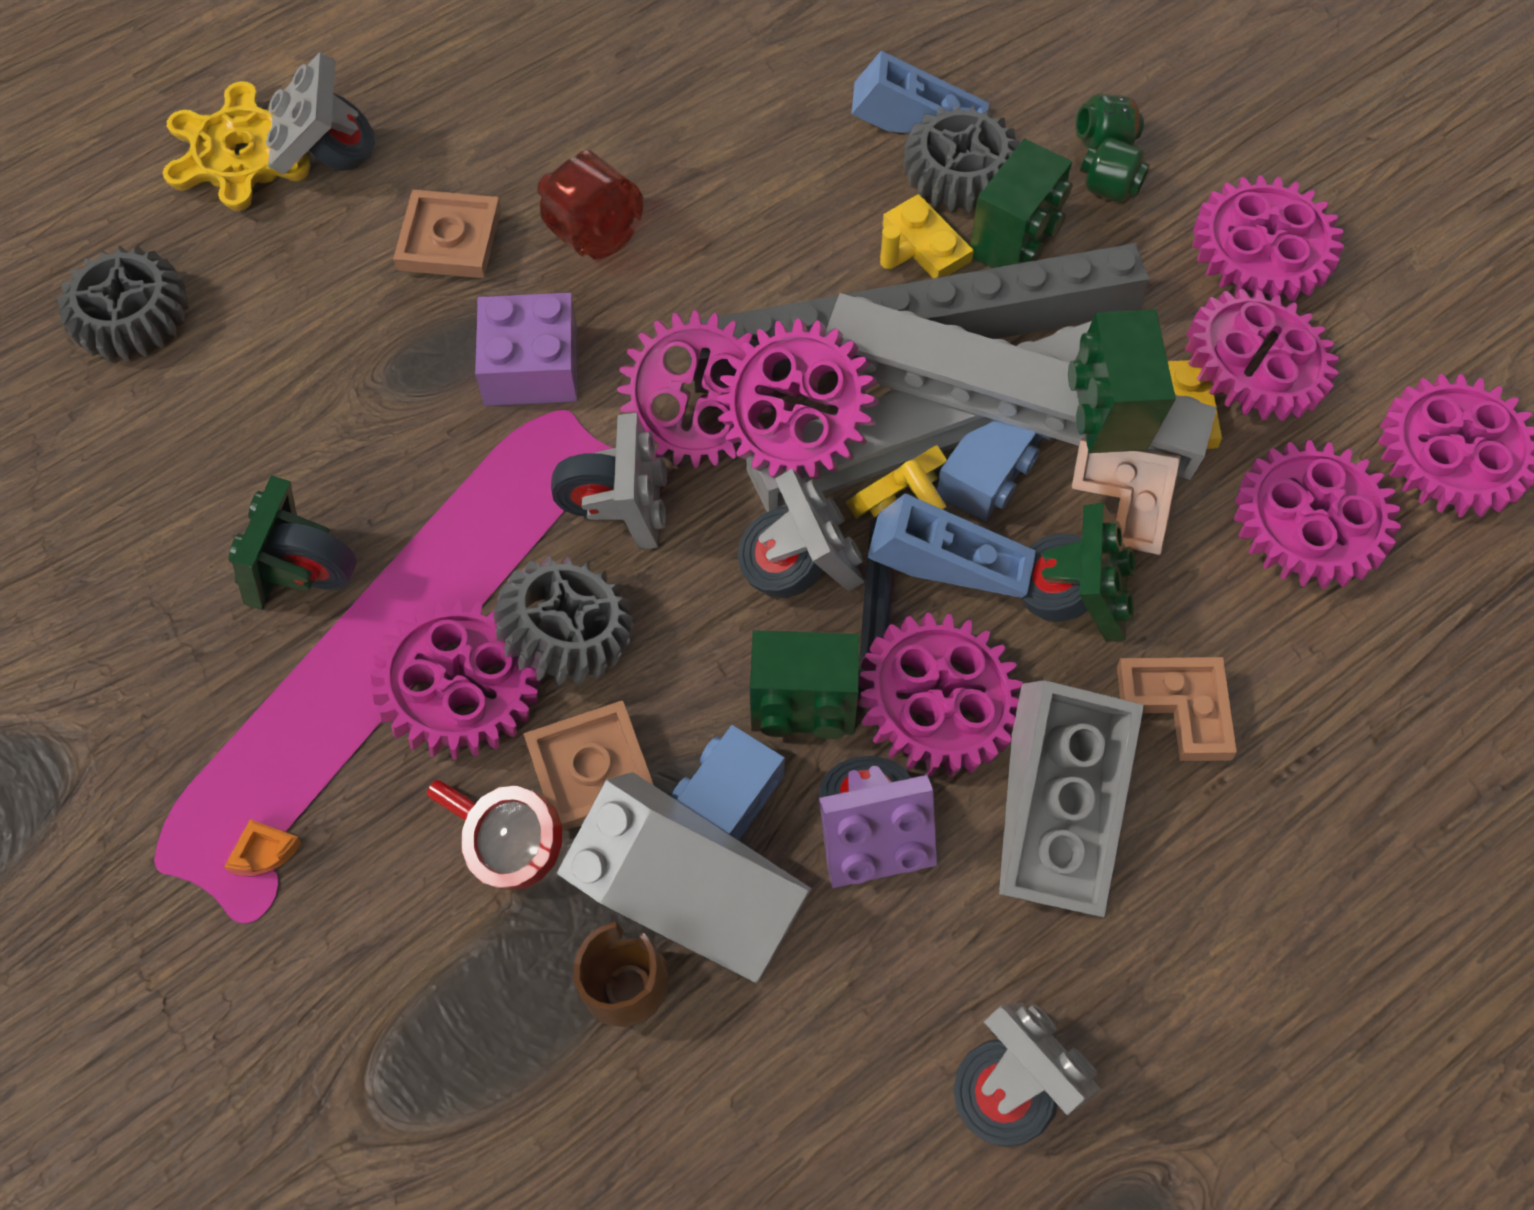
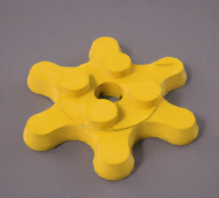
(212, 147)

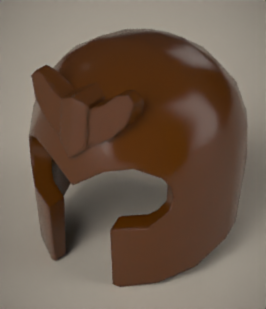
(620, 979)

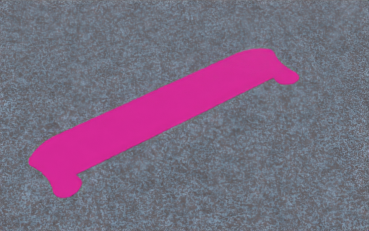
(327, 701)

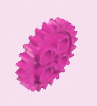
(1267, 238)
(810, 359)
(1292, 374)
(653, 377)
(1459, 445)
(1317, 514)
(430, 712)
(949, 736)

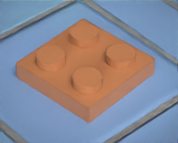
(447, 234)
(580, 755)

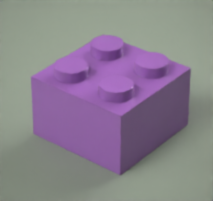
(526, 349)

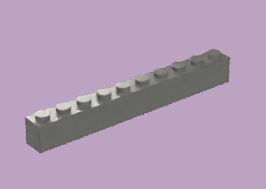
(982, 302)

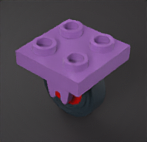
(876, 821)

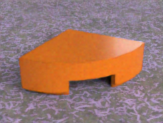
(261, 850)

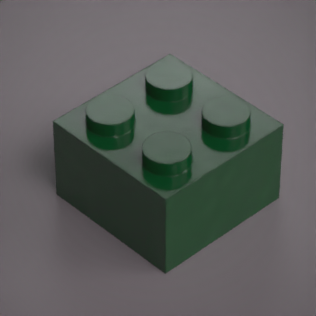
(1021, 207)
(1121, 381)
(804, 683)

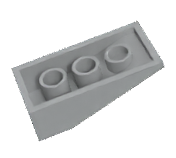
(1066, 795)
(682, 877)

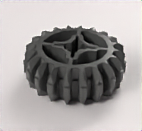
(956, 155)
(123, 303)
(553, 632)

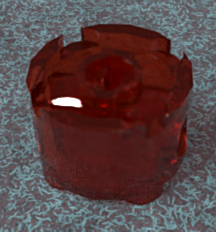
(590, 205)

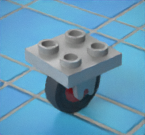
(317, 122)
(617, 483)
(792, 546)
(1015, 1083)

